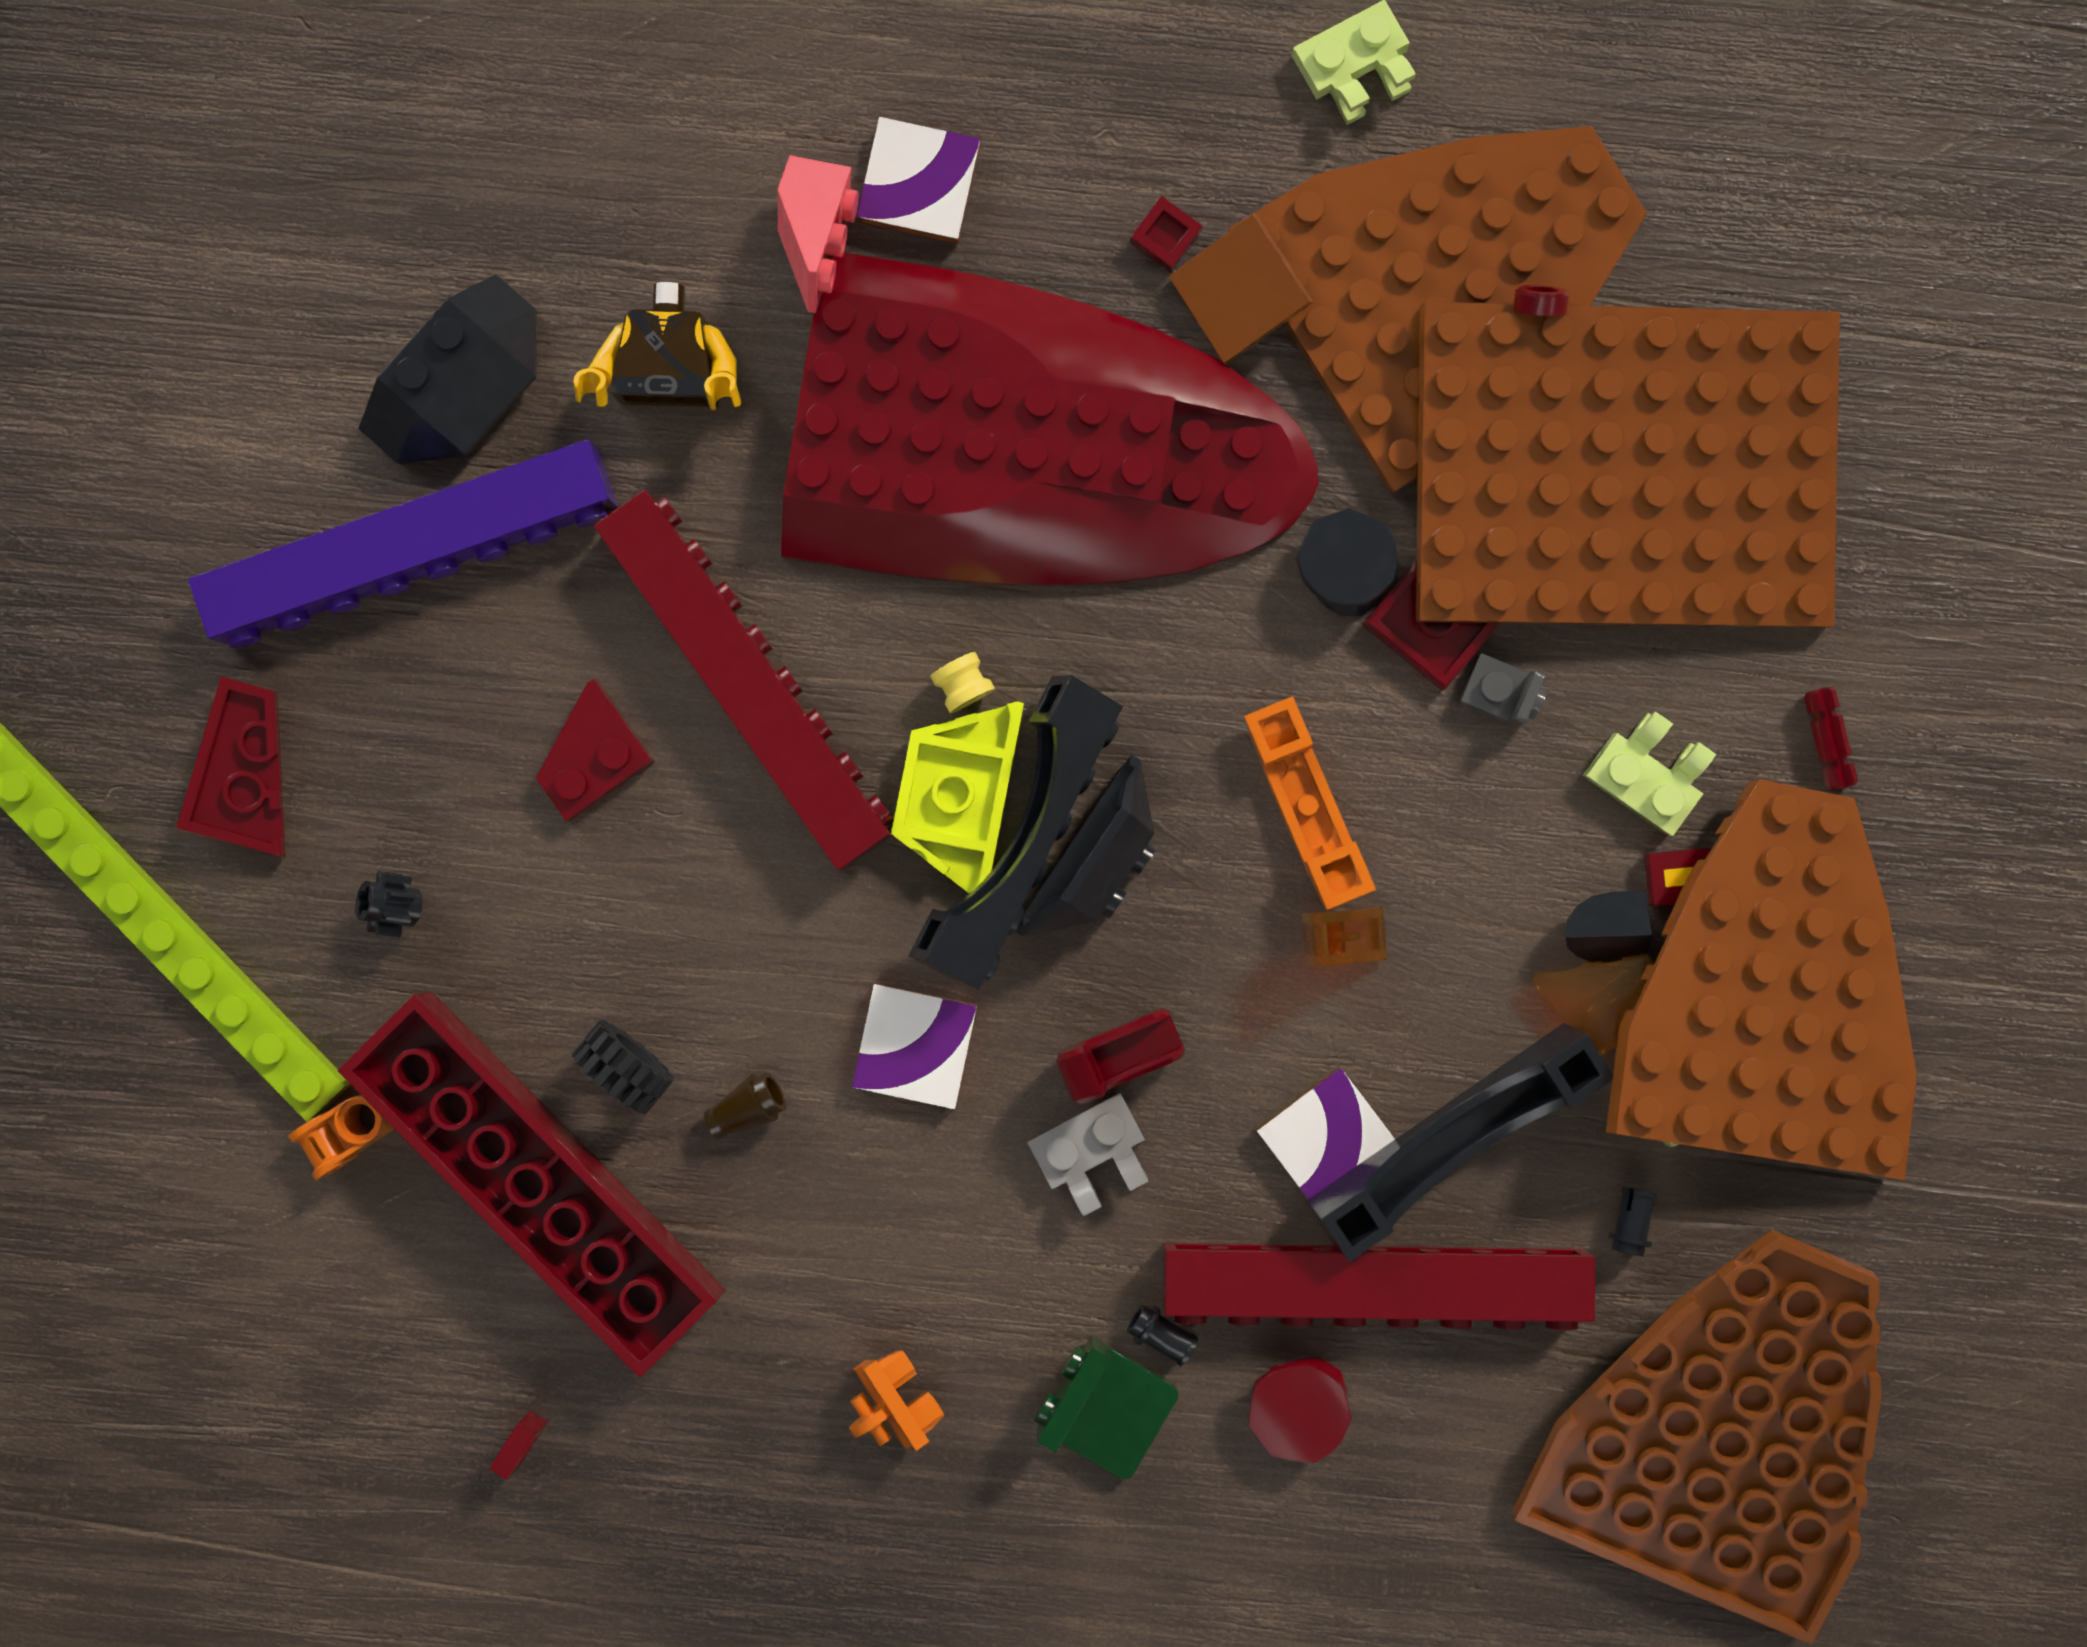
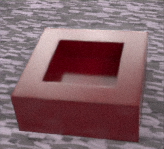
(1166, 234)
(518, 1445)

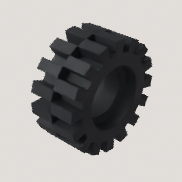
(622, 1067)

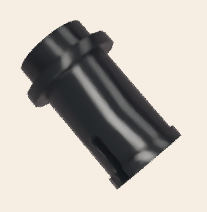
(1633, 1222)
(1162, 1334)

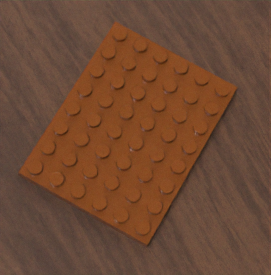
(1627, 466)

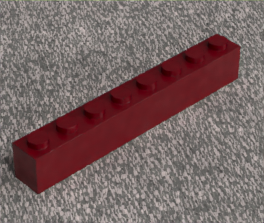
(744, 680)
(1378, 1284)

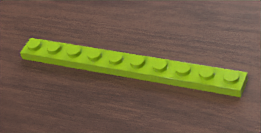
(165, 933)

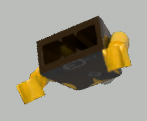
(662, 358)

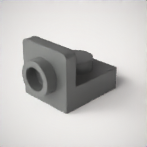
(1503, 691)

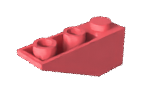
(812, 216)

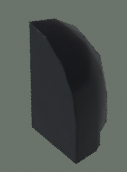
(1610, 927)

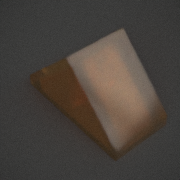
(1344, 936)

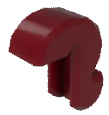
(1119, 1055)

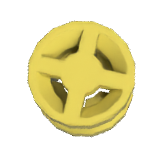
(962, 682)

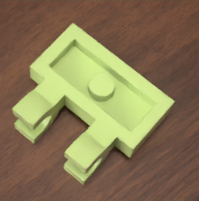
(1352, 49)
(1643, 783)

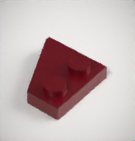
(591, 754)

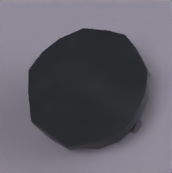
(1348, 561)

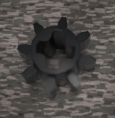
(388, 904)

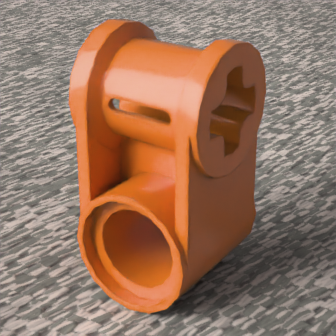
(338, 1136)

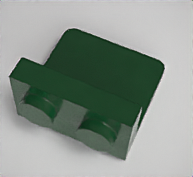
(1105, 1408)

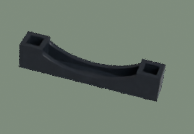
(1071, 731)
(1375, 1194)

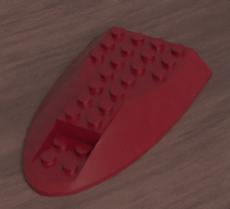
(1024, 439)

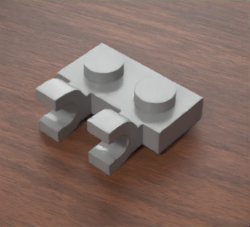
(1086, 1142)

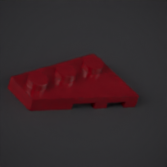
(238, 771)

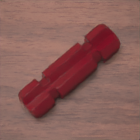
(1831, 738)

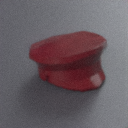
(1300, 1410)

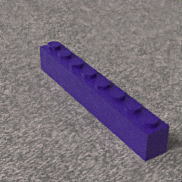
(403, 545)

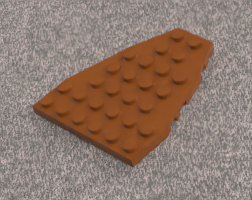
(1439, 228)
(1775, 999)
(1730, 1440)

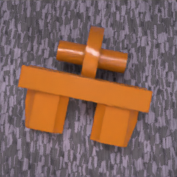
(907, 1421)

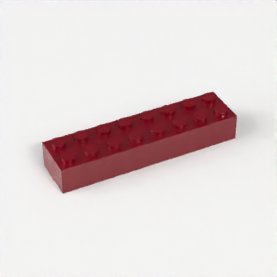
(532, 1181)

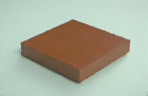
(1240, 288)

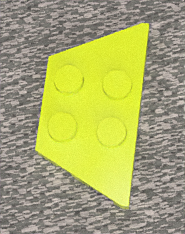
(958, 792)

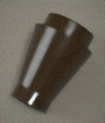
(747, 1106)

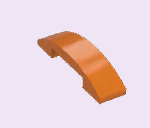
(1308, 804)

